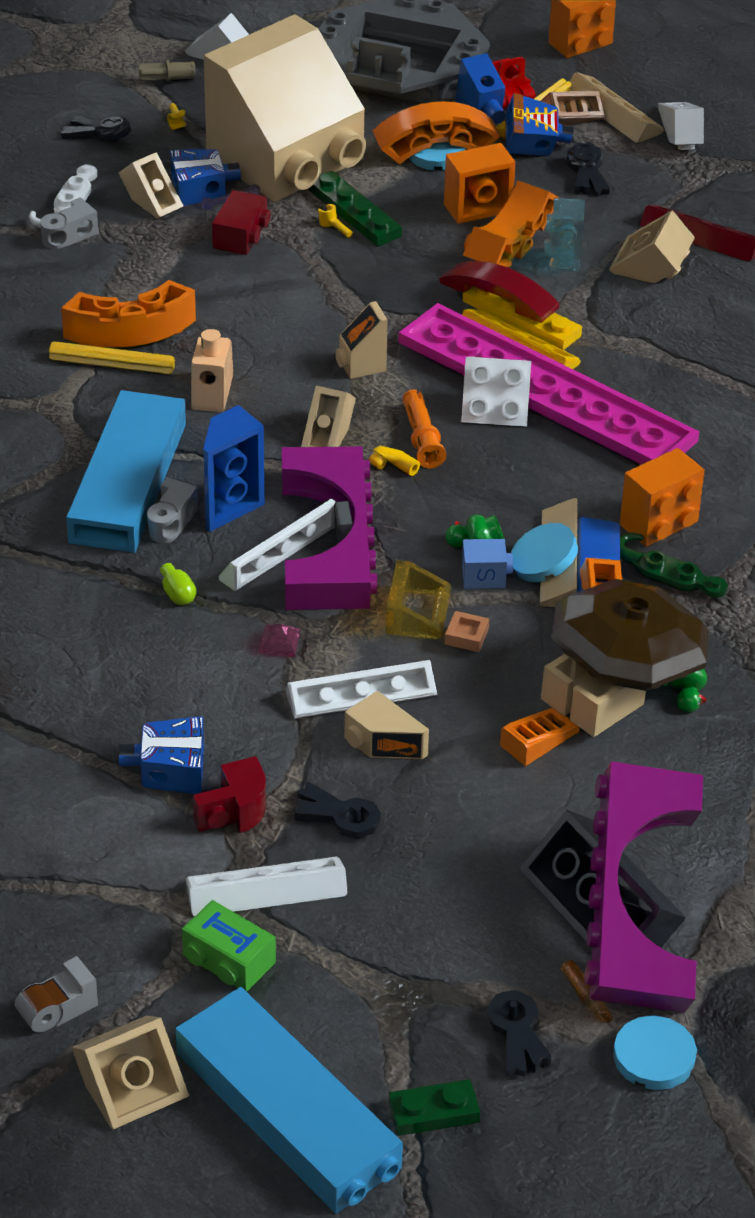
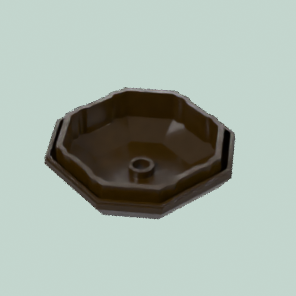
(630, 634)

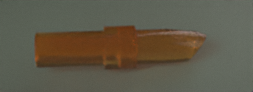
(582, 990)

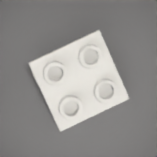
(496, 391)

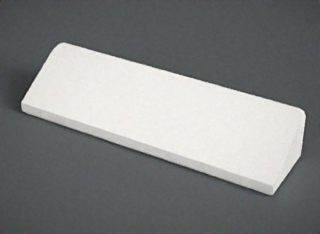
(279, 546)
(345, 690)
(269, 885)

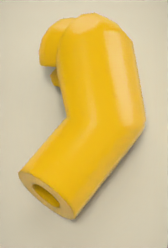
(396, 457)

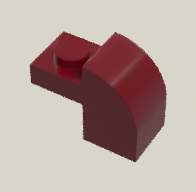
(237, 801)

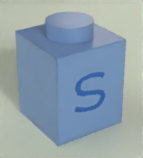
(485, 563)

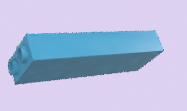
(126, 471)
(289, 1100)

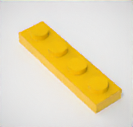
(554, 330)

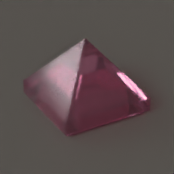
(280, 640)

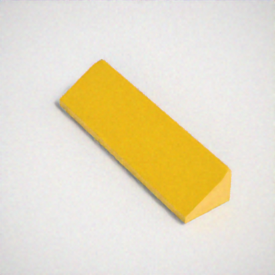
(522, 337)

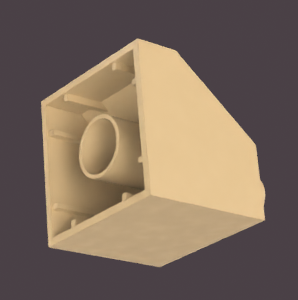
(282, 108)

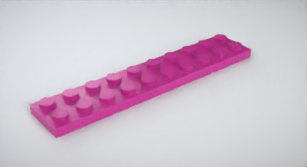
(554, 388)

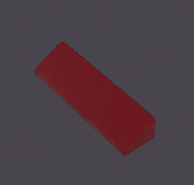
(709, 234)

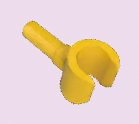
(175, 118)
(329, 219)

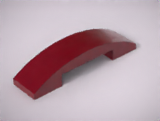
(529, 297)

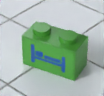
(228, 946)

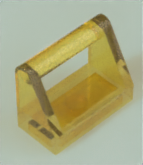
(406, 622)

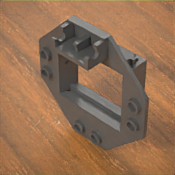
(378, 53)

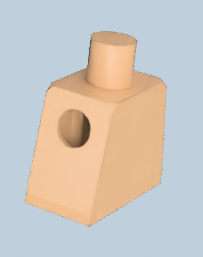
(211, 358)

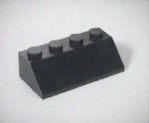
(564, 876)

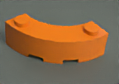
(431, 123)
(512, 229)
(113, 323)

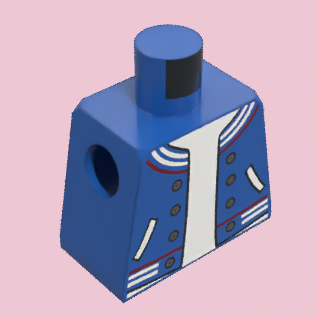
(200, 174)
(169, 755)

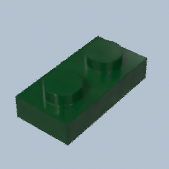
(434, 1107)

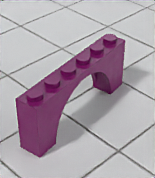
(341, 574)
(624, 961)

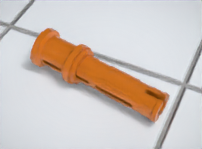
(424, 436)

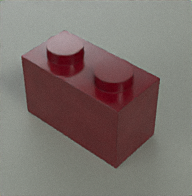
(240, 222)

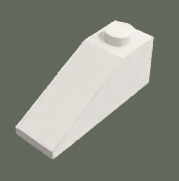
(683, 123)

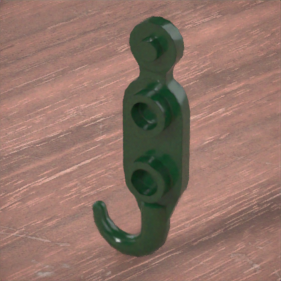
(669, 570)

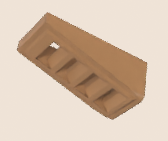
(570, 98)

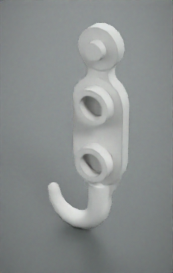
(75, 187)

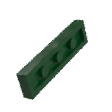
(356, 209)

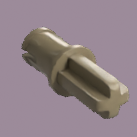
(166, 71)

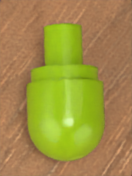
(177, 585)

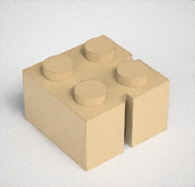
(590, 703)

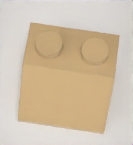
(654, 250)
(131, 1070)

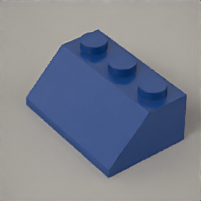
(233, 467)

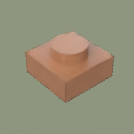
(467, 631)

